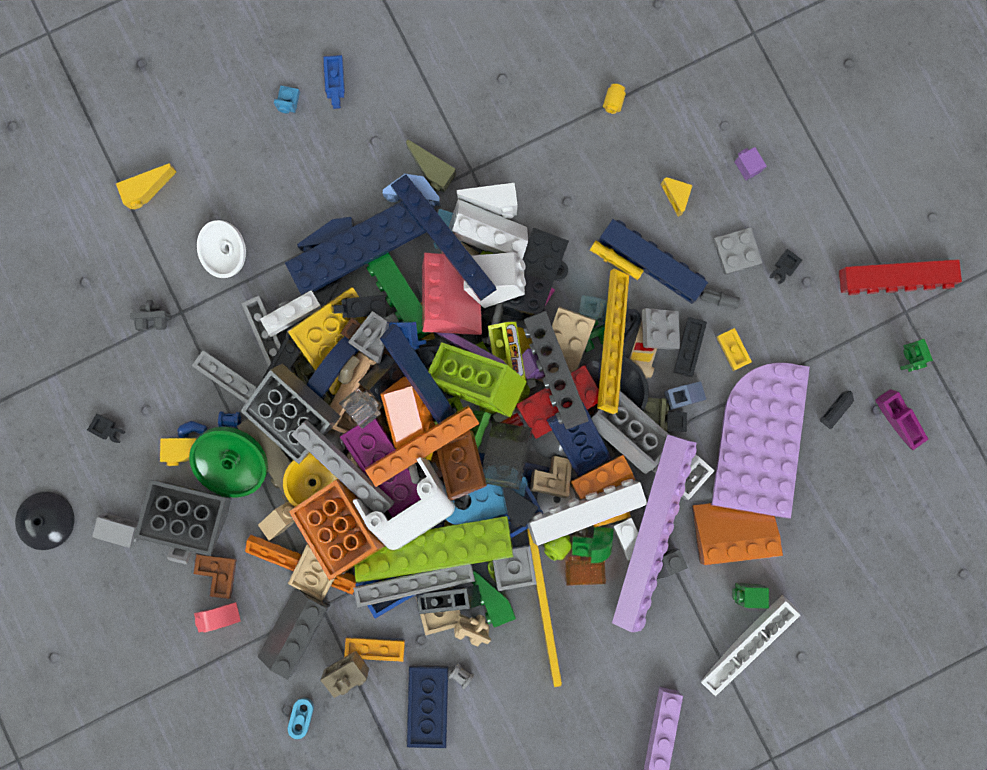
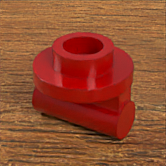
(514, 420)

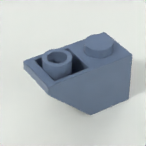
(685, 395)

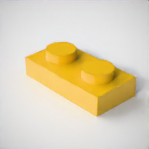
(733, 349)

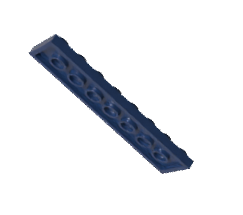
(354, 248)

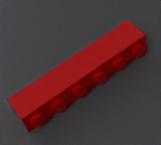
(900, 276)

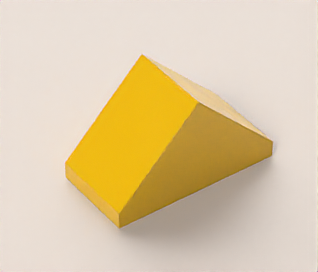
(677, 193)

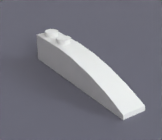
(751, 644)

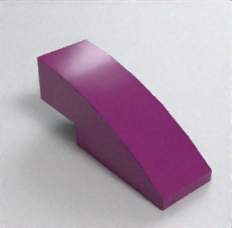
(902, 418)

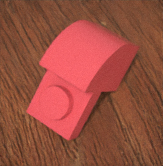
(217, 617)

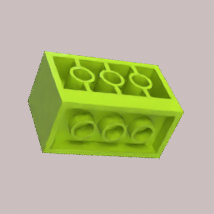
(477, 379)

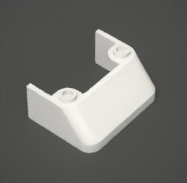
(416, 519)

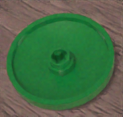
(228, 462)

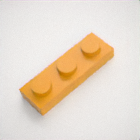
(376, 648)

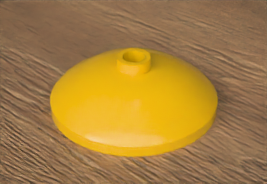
(297, 479)

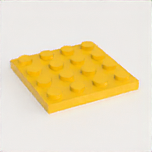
(321, 333)

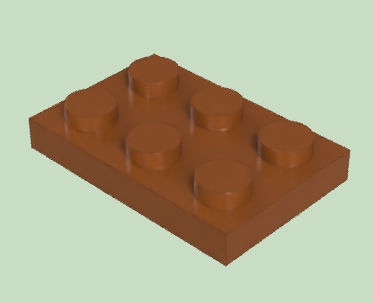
(461, 466)

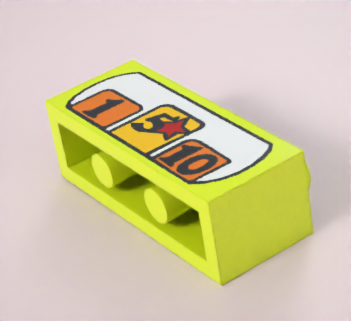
(506, 345)

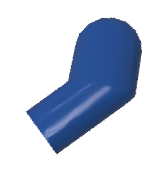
(185, 429)

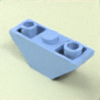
(422, 185)

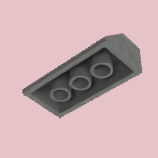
(292, 633)

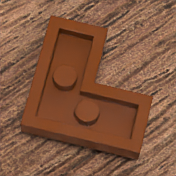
(222, 571)

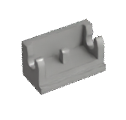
(115, 529)

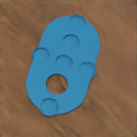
(484, 505)

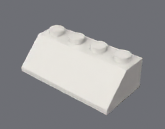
(488, 230)

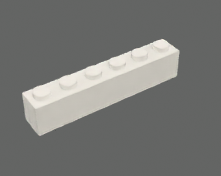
(586, 512)

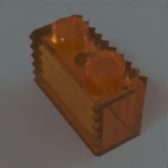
(584, 572)

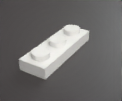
(290, 313)

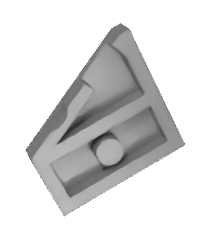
(368, 337)

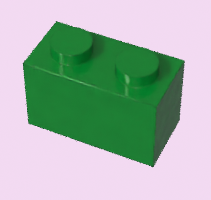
(751, 595)

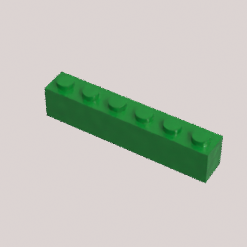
(398, 291)

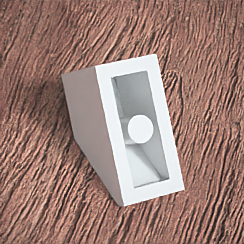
(626, 535)

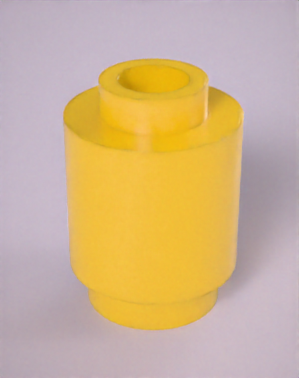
(614, 98)

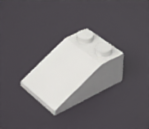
(496, 199)

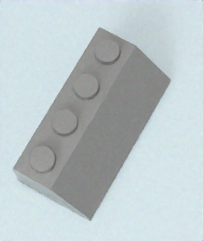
(632, 433)

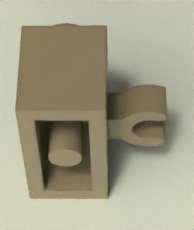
(345, 674)

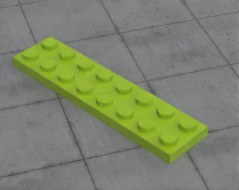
(440, 550)

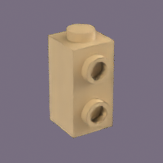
(277, 521)

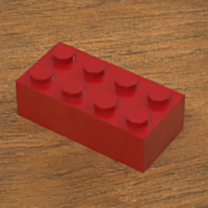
(538, 407)

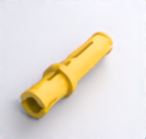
(615, 259)

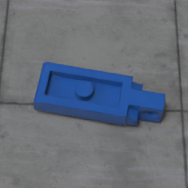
(334, 79)

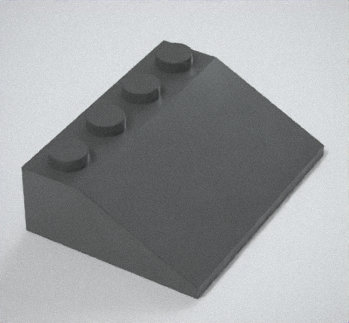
(283, 405)
(182, 517)

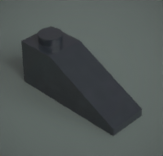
(449, 599)

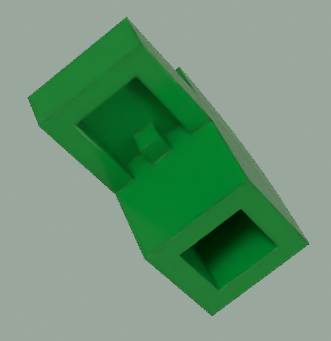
(597, 548)

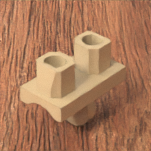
(474, 628)

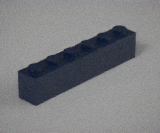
(653, 261)

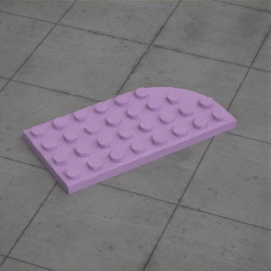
(762, 440)

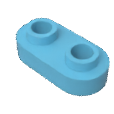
(300, 717)

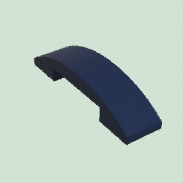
(331, 367)

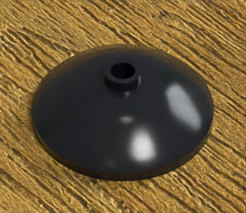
(55, 517)

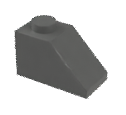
(672, 563)

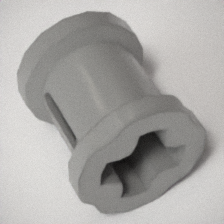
(454, 674)

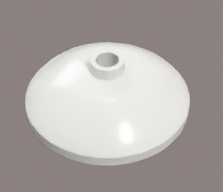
(221, 249)

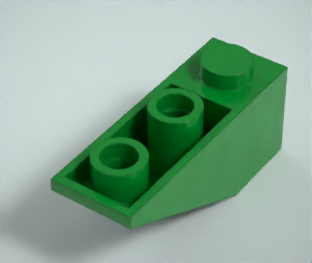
(497, 604)

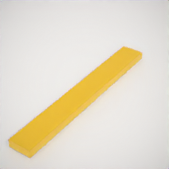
(613, 342)
(545, 614)

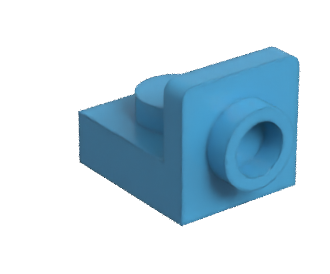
(287, 99)

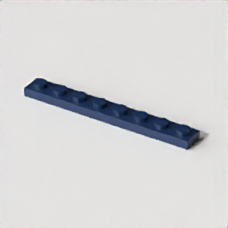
(443, 237)

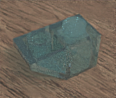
(593, 308)

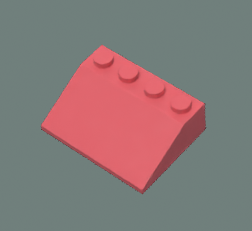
(444, 300)

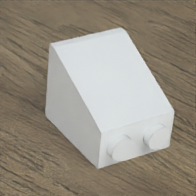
(505, 272)

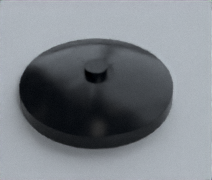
(632, 382)

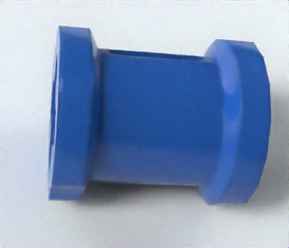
(229, 419)

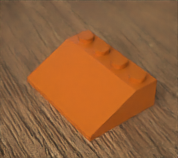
(335, 529)
(734, 535)

